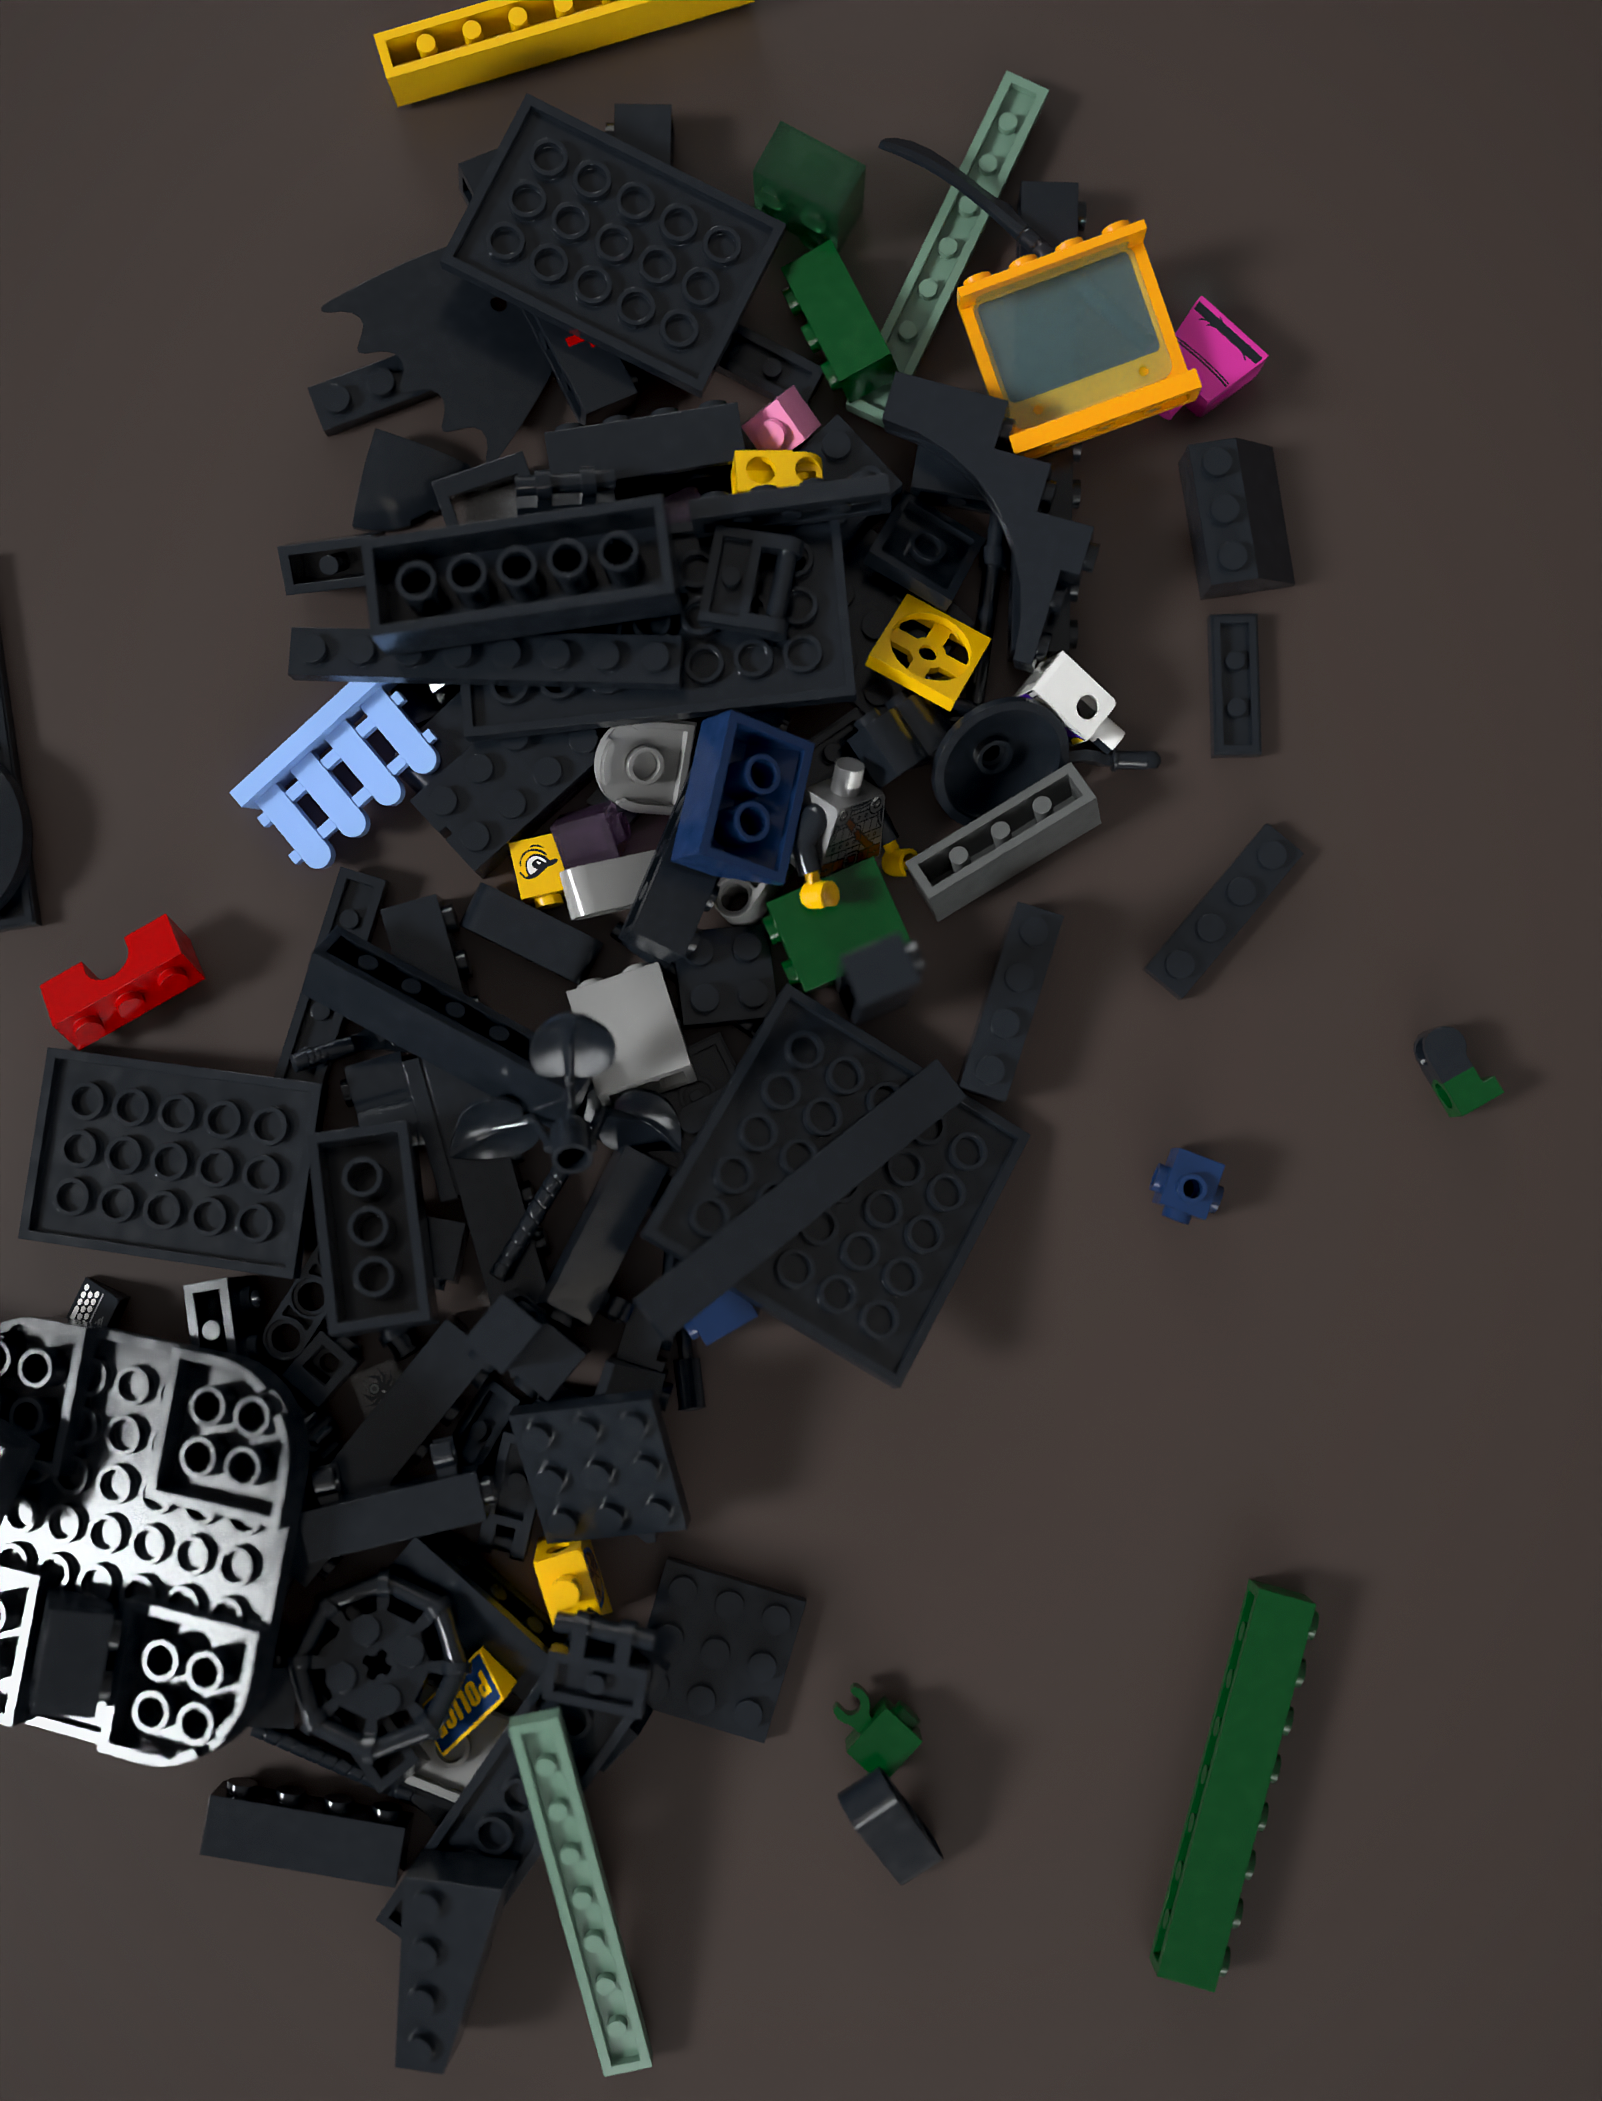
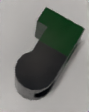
(1450, 1072)

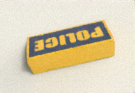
(475, 1700)

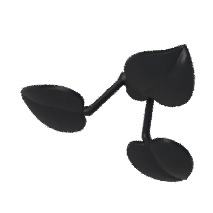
(568, 1047)

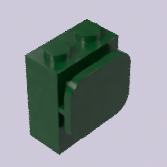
(821, 936)

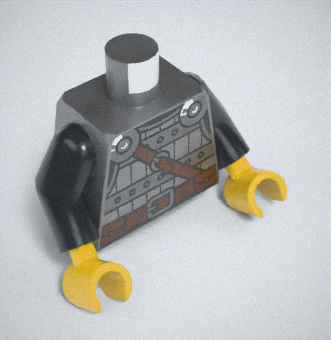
(839, 827)

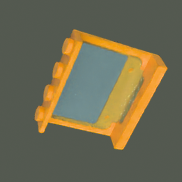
(1076, 340)

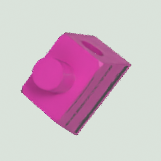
(1219, 352)

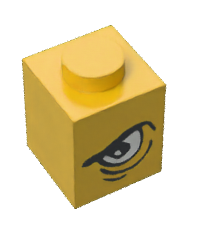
(538, 870)

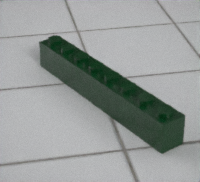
(1233, 1786)

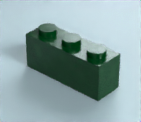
(838, 322)

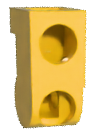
(773, 467)

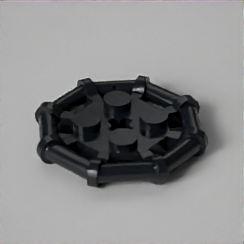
(349, 1675)

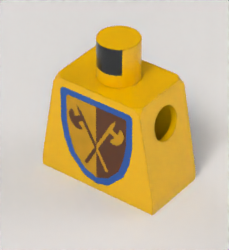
(570, 1577)

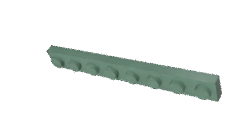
(955, 234)
(581, 1890)

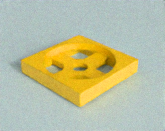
(942, 628)

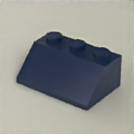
(743, 800)

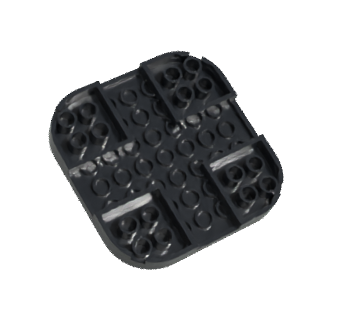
(173, 1496)

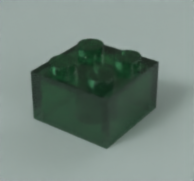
(809, 187)

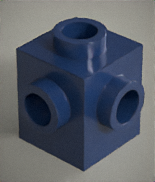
(1202, 1177)

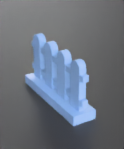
(300, 759)

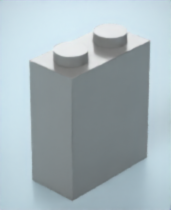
(644, 1027)

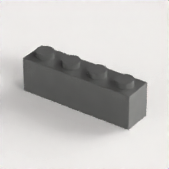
(1004, 841)

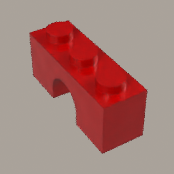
(157, 968)

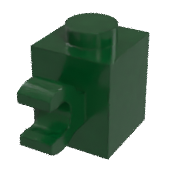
(882, 1735)

